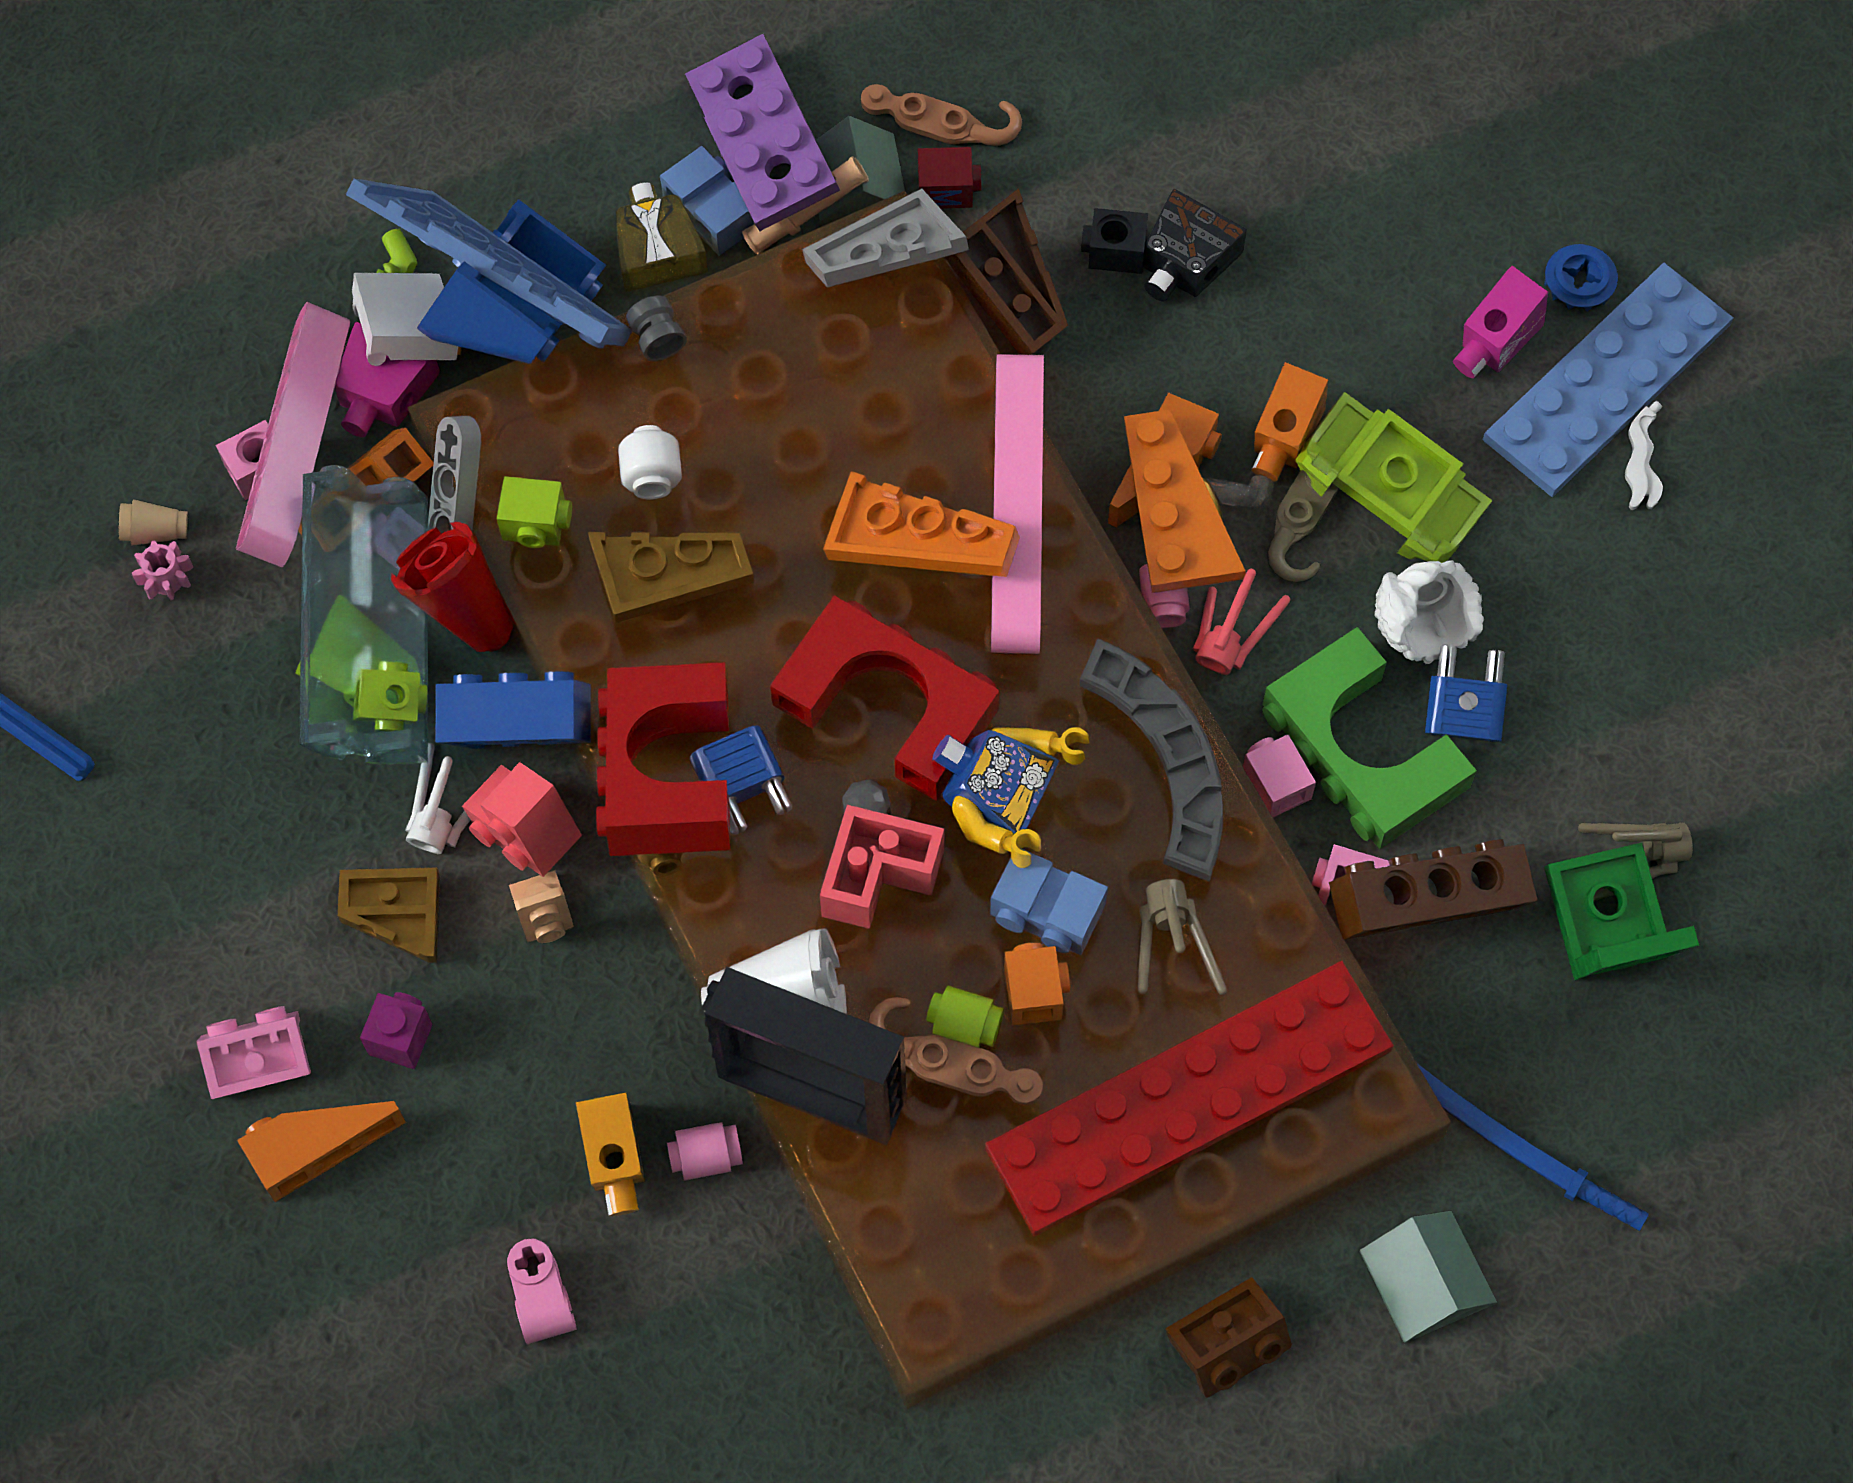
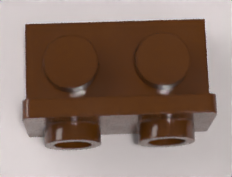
(1230, 1337)

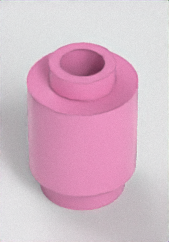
(1167, 606)
(705, 1150)

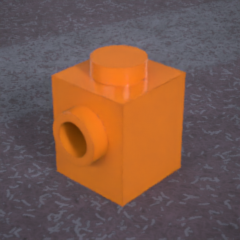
(1035, 983)

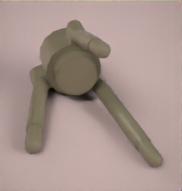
(1661, 843)
(1170, 910)

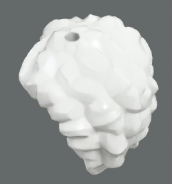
(1429, 608)

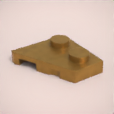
(393, 907)

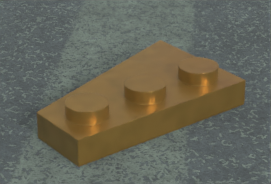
(662, 572)

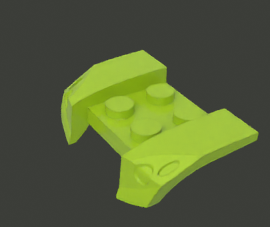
(1394, 476)

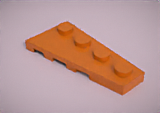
(1177, 516)
(903, 531)

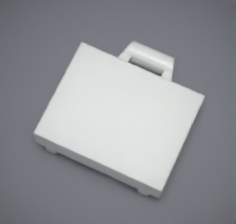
(390, 312)

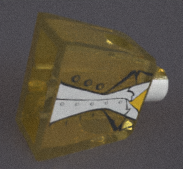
(657, 240)

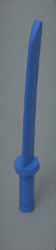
(1545, 1165)

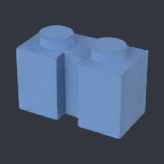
(709, 198)
(1048, 904)

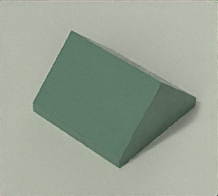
(877, 155)
(1427, 1274)

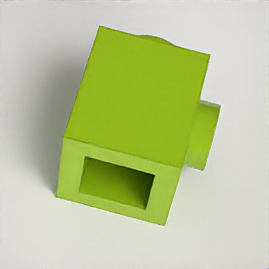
(533, 511)

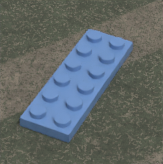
(1607, 379)

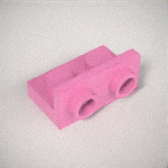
(253, 1053)

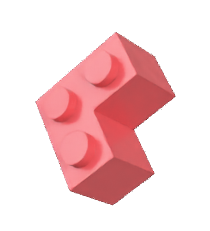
(523, 818)
(875, 851)

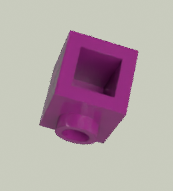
(396, 1029)

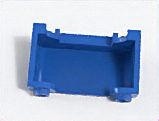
(495, 321)

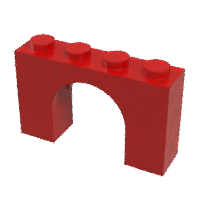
(852, 642)
(649, 813)

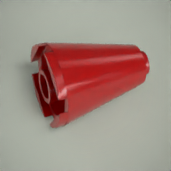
(455, 586)

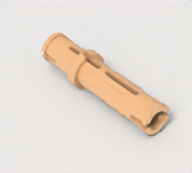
(847, 176)

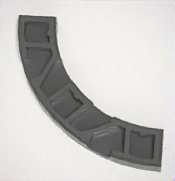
(1180, 746)

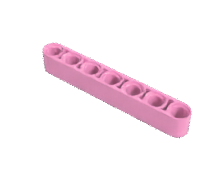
(293, 435)
(1019, 501)

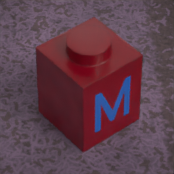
(949, 176)

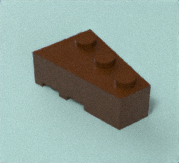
(1010, 277)

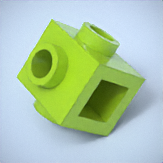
(371, 698)

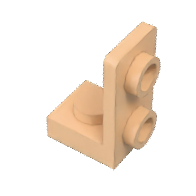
(542, 908)

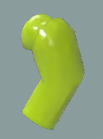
(401, 254)

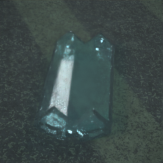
(355, 613)

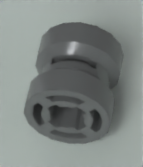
(654, 324)

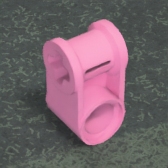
(542, 1298)

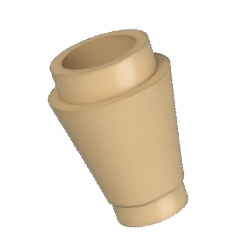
(148, 522)

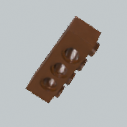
(1365, 910)

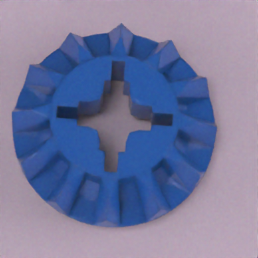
(1567, 262)

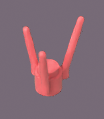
(1220, 648)

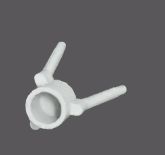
(428, 824)

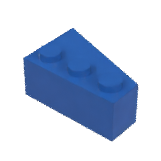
(513, 711)

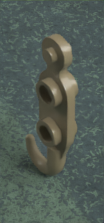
(1295, 519)

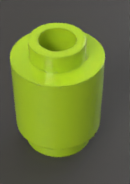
(965, 1017)

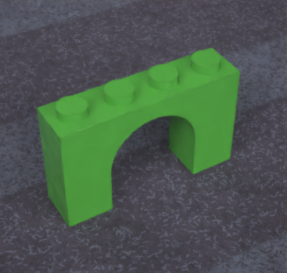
(1379, 799)

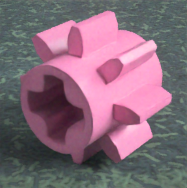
(162, 569)

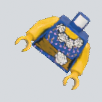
(1001, 783)

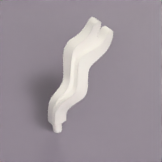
(1638, 472)

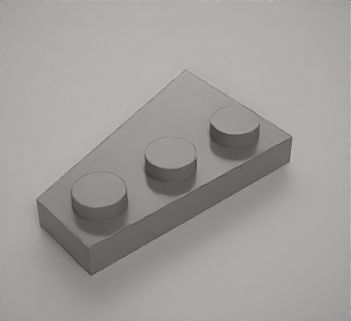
(887, 240)

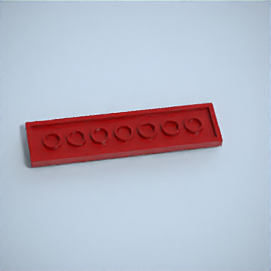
(1187, 1098)

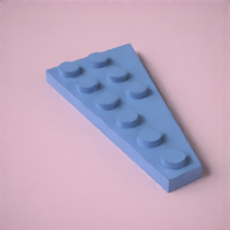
(464, 239)

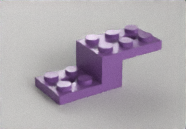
(761, 132)

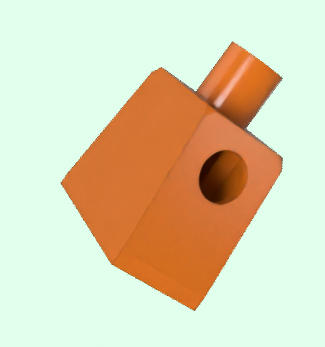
(1288, 419)

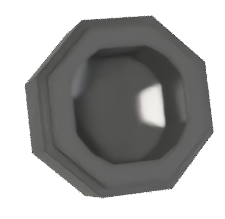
(867, 795)

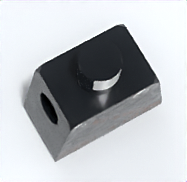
(1189, 247)

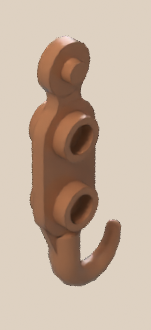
(939, 118)
(960, 1064)

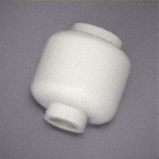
(650, 462)

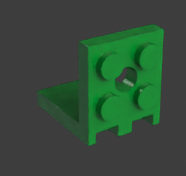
(1615, 941)

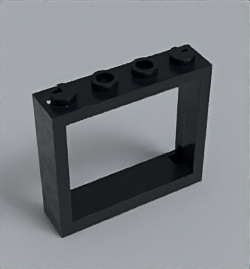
(806, 1055)

